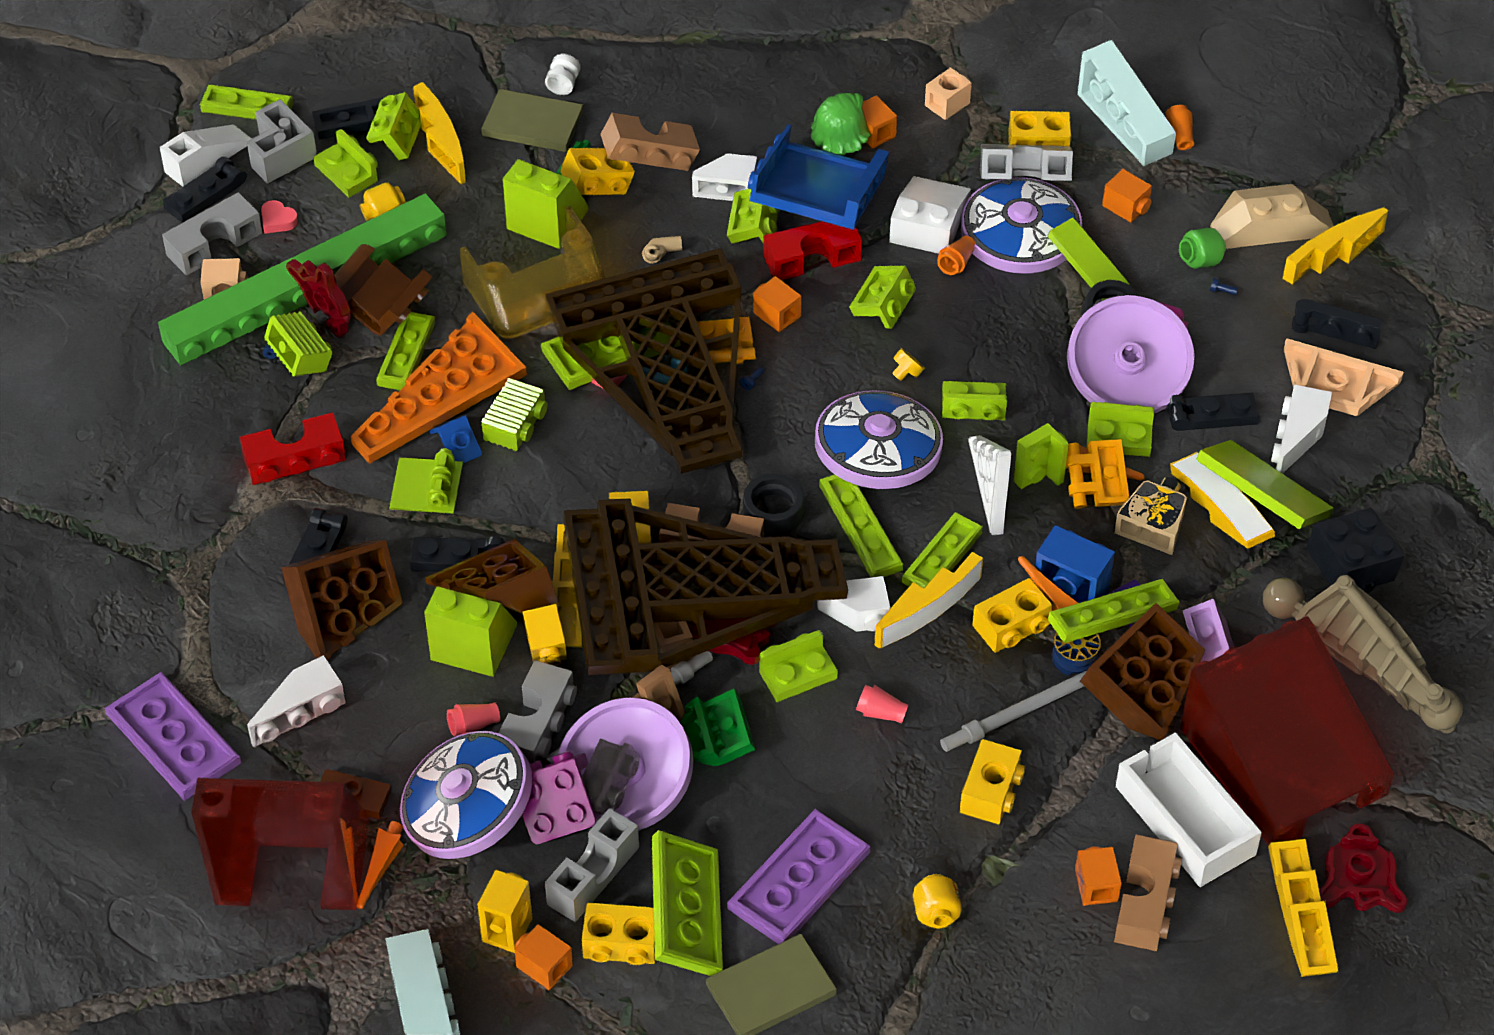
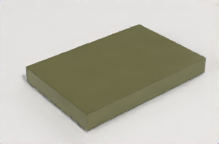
(532, 120)
(771, 986)

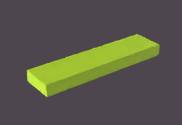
(861, 526)
(1111, 610)

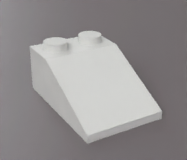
(928, 214)

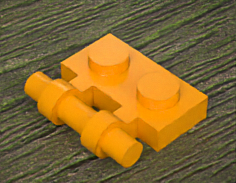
(716, 328)
(1107, 473)

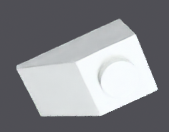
(723, 176)
(864, 605)

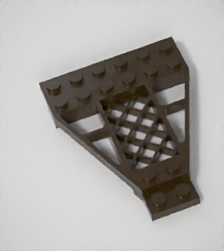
(648, 299)
(620, 609)

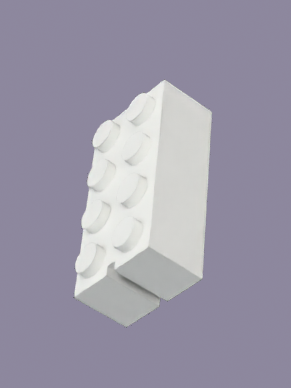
(1188, 808)

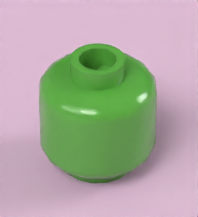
(1202, 248)

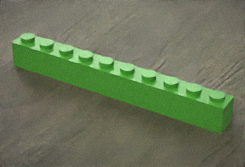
(276, 292)

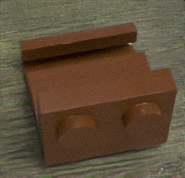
(377, 292)

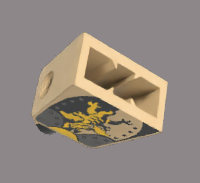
(1153, 515)

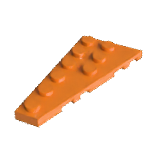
(445, 384)

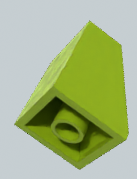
(538, 201)
(467, 631)

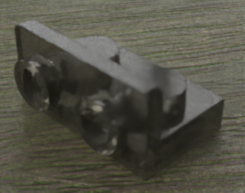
(609, 773)

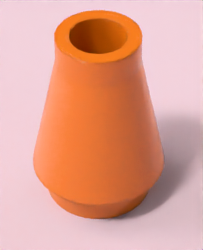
(1182, 122)
(956, 255)

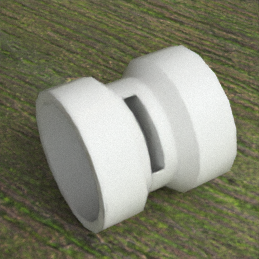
(562, 74)

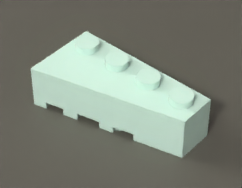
(1124, 104)
(421, 985)

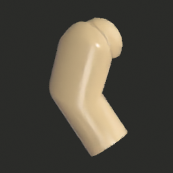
(659, 247)

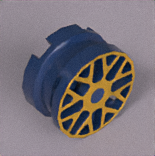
(1079, 661)

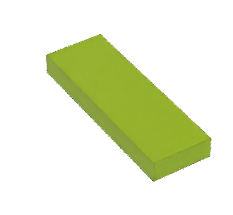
(238, 101)
(1083, 253)
(405, 350)
(944, 550)

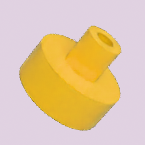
(907, 364)

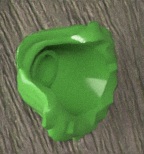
(840, 124)

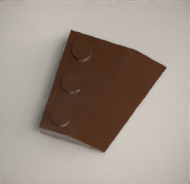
(502, 575)
(341, 594)
(1146, 673)

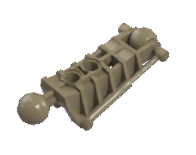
(1368, 643)

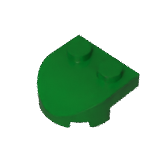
(717, 729)

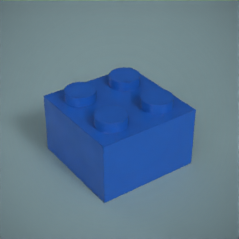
(1075, 564)

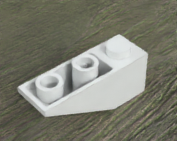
(198, 151)
(1304, 424)
(300, 698)

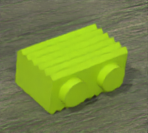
(298, 344)
(514, 414)

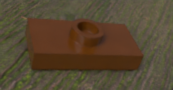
(369, 793)

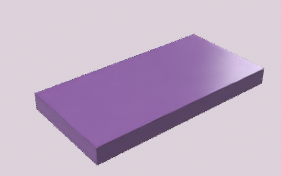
(172, 735)
(798, 877)

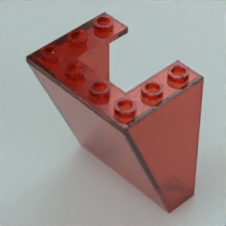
(1283, 730)
(244, 814)

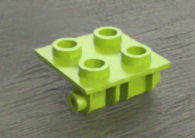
(427, 483)

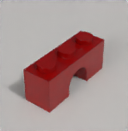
(786, 249)
(270, 459)

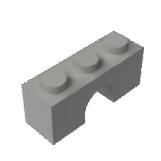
(1038, 161)
(230, 219)
(549, 692)
(608, 849)

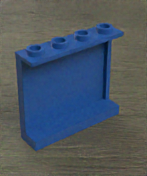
(816, 182)

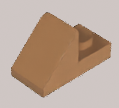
(661, 689)

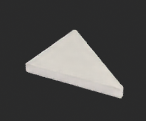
(992, 473)

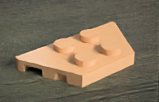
(1352, 381)

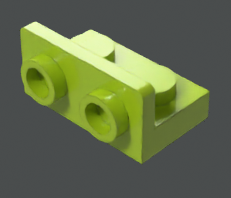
(396, 124)
(347, 165)
(750, 218)
(884, 294)
(974, 400)
(1123, 422)
(1039, 455)
(796, 666)

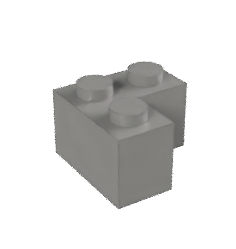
(282, 142)

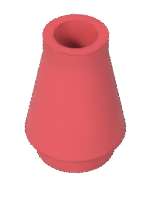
(881, 705)
(471, 717)

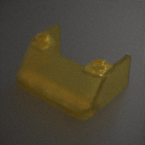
(517, 299)

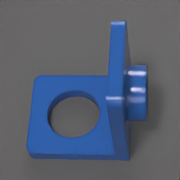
(459, 439)

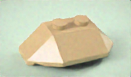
(1270, 216)

